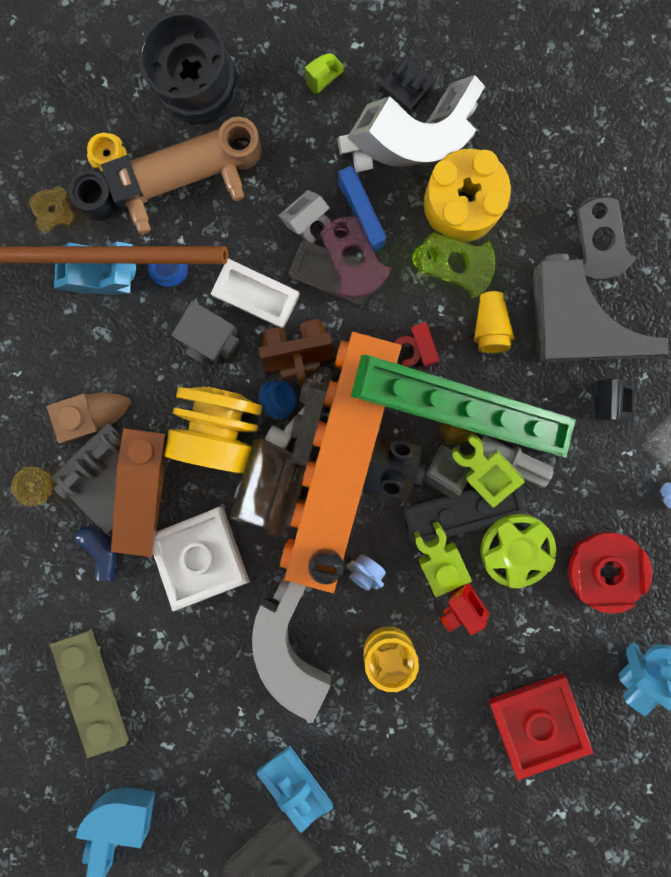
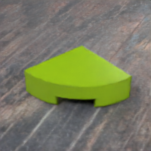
(322, 72)

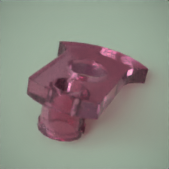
(358, 280)

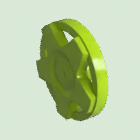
(518, 551)

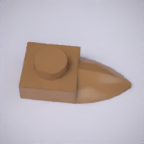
(86, 414)

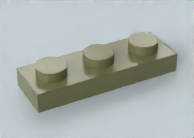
(89, 693)

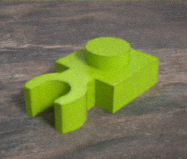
(490, 474)
(441, 563)

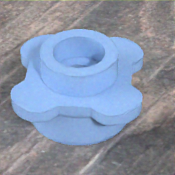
(366, 573)

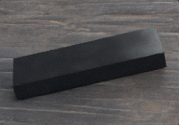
(460, 516)

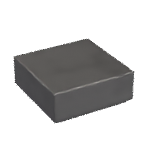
(446, 473)

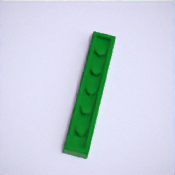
(461, 406)

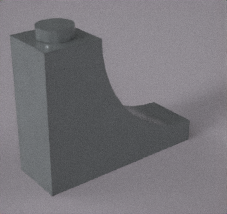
(574, 325)

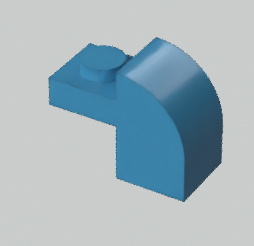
(95, 278)
(118, 819)

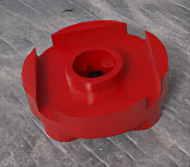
(626, 587)

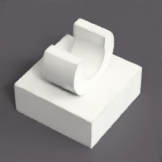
(360, 159)

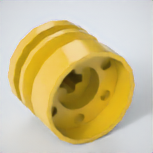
(212, 429)

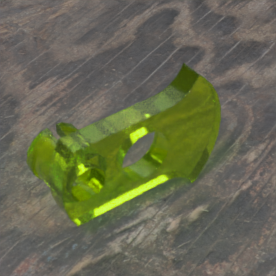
(479, 262)

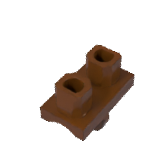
(296, 356)

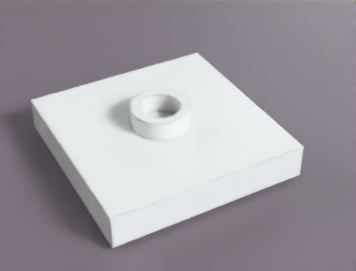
(198, 559)

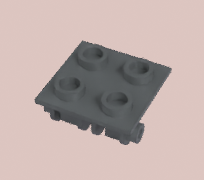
(91, 477)

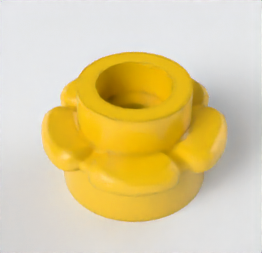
(101, 143)

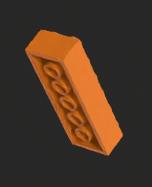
(341, 465)

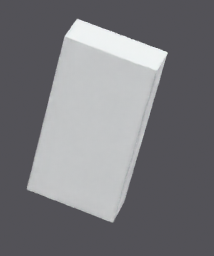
(255, 294)

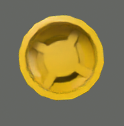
(390, 659)

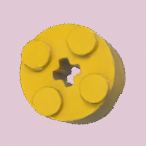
(477, 175)

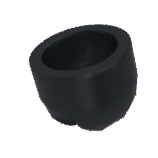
(328, 557)

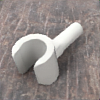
(280, 437)

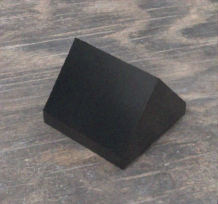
(615, 400)

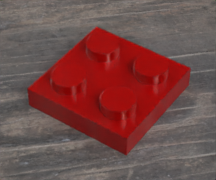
(540, 726)

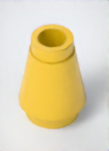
(493, 324)

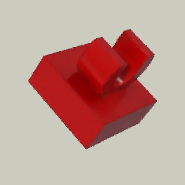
(422, 345)
(465, 609)

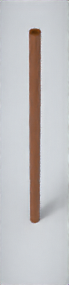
(115, 254)

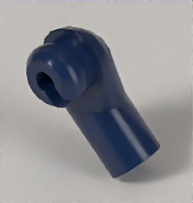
(98, 546)

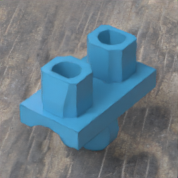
(647, 678)
(294, 789)

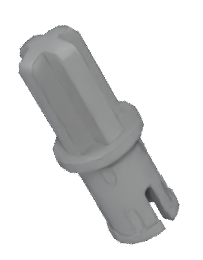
(530, 468)

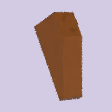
(138, 492)

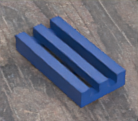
(361, 207)

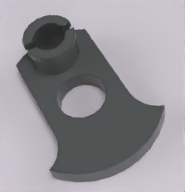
(613, 259)

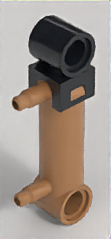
(133, 182)

